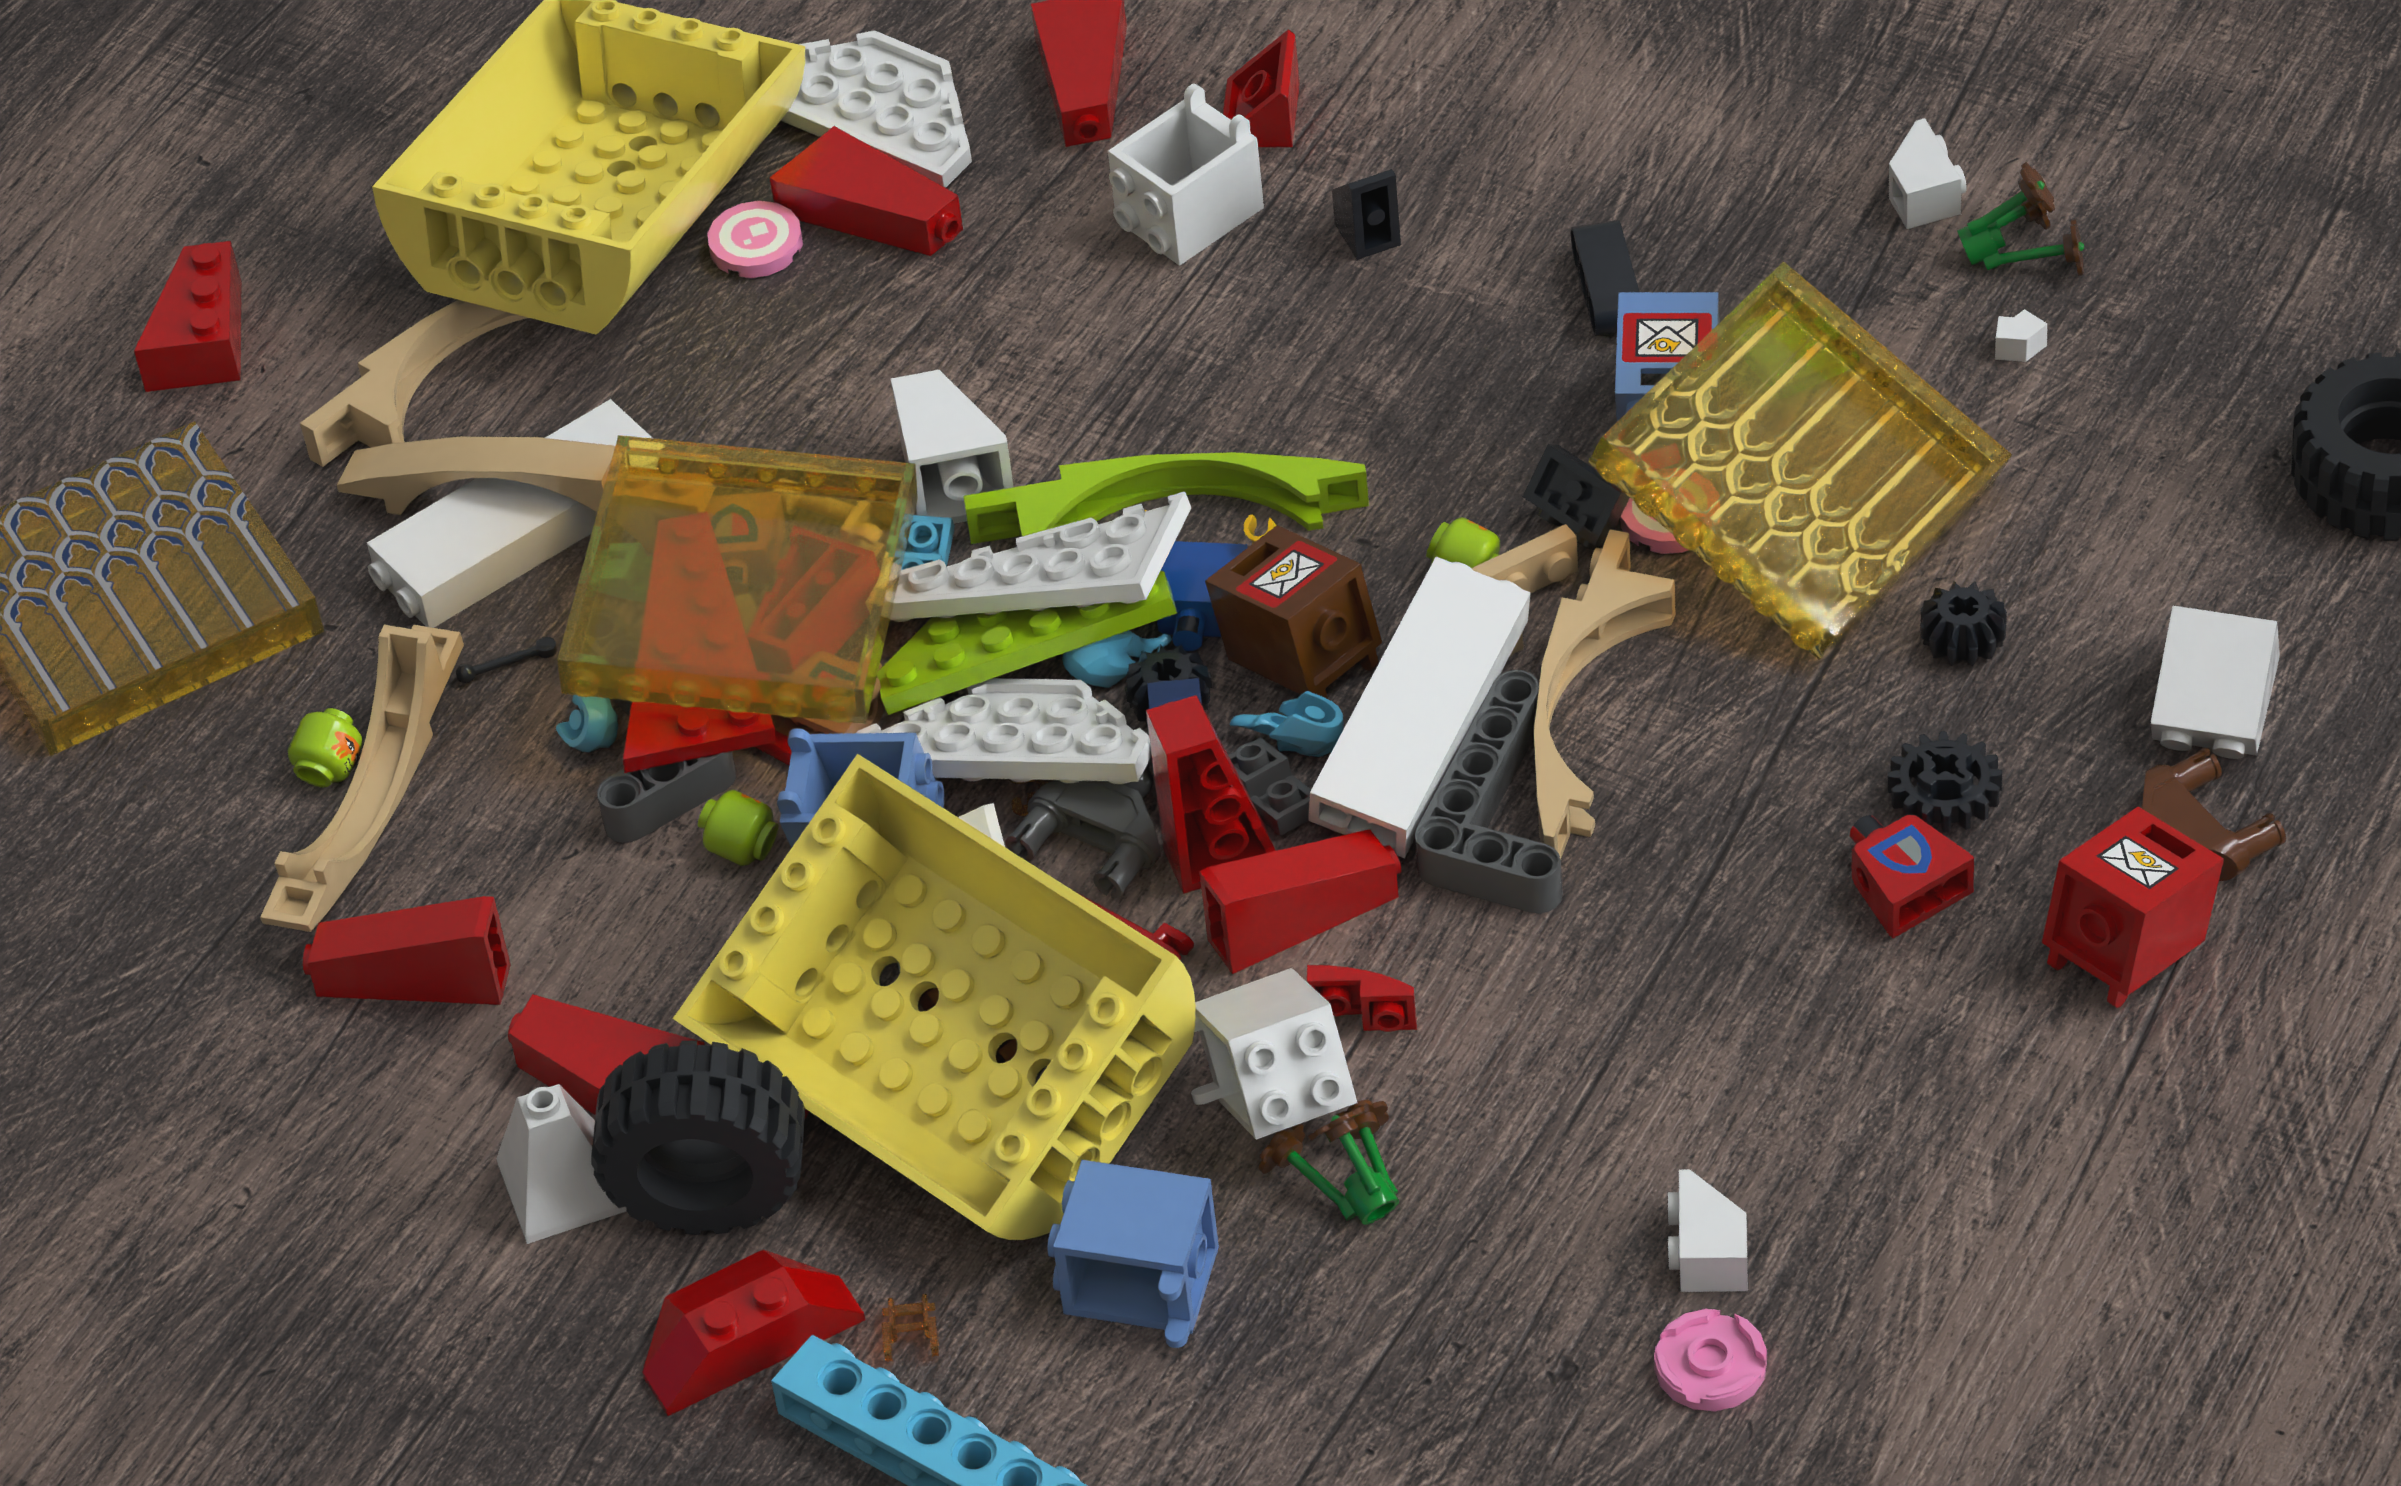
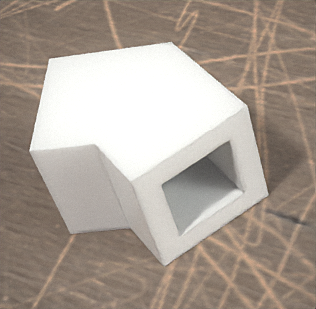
(2020, 337)

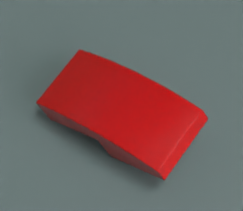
(1381, 1000)

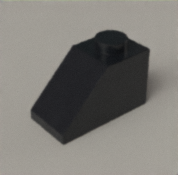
(1368, 214)

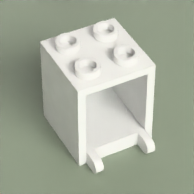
(1186, 178)
(1273, 1054)

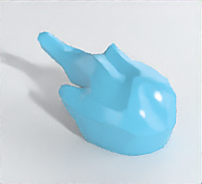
(1108, 659)
(591, 726)
(1308, 728)

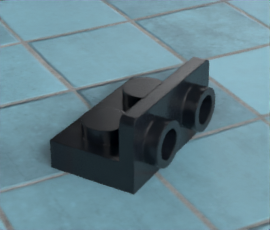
(1576, 496)

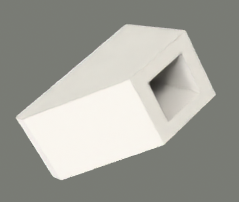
(1923, 179)
(1710, 1238)

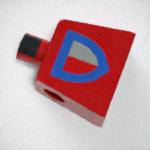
(1908, 871)

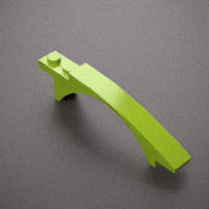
(1095, 489)

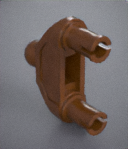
(2170, 800)

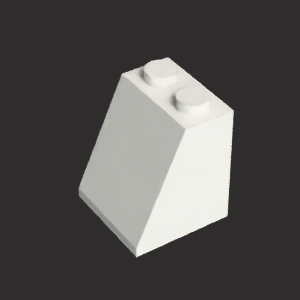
(949, 442)
(2215, 682)

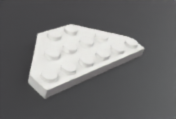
(886, 98)
(1027, 734)

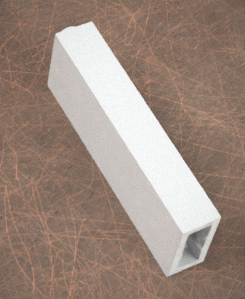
(487, 532)
(1419, 704)

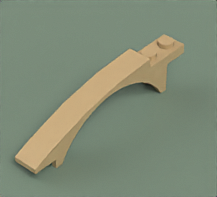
(377, 402)
(409, 468)
(1604, 614)
(408, 687)

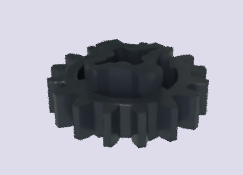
(1945, 781)

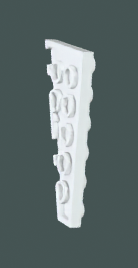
(1050, 568)

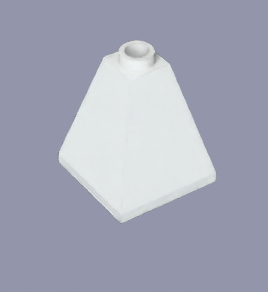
(549, 1165)

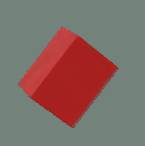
(1267, 92)

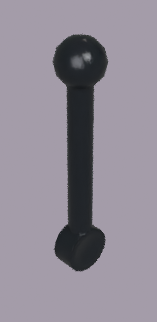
(544, 647)

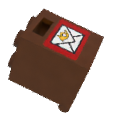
(1295, 612)

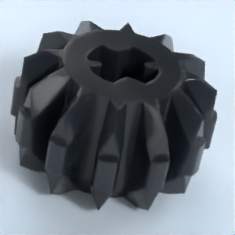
(1963, 623)
(1164, 667)

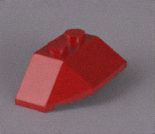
(741, 1325)

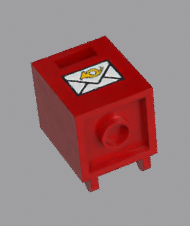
(2131, 902)

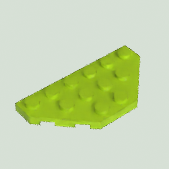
(981, 646)

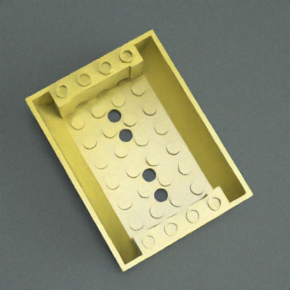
(581, 157)
(1012, 958)

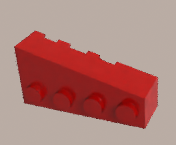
(1199, 794)

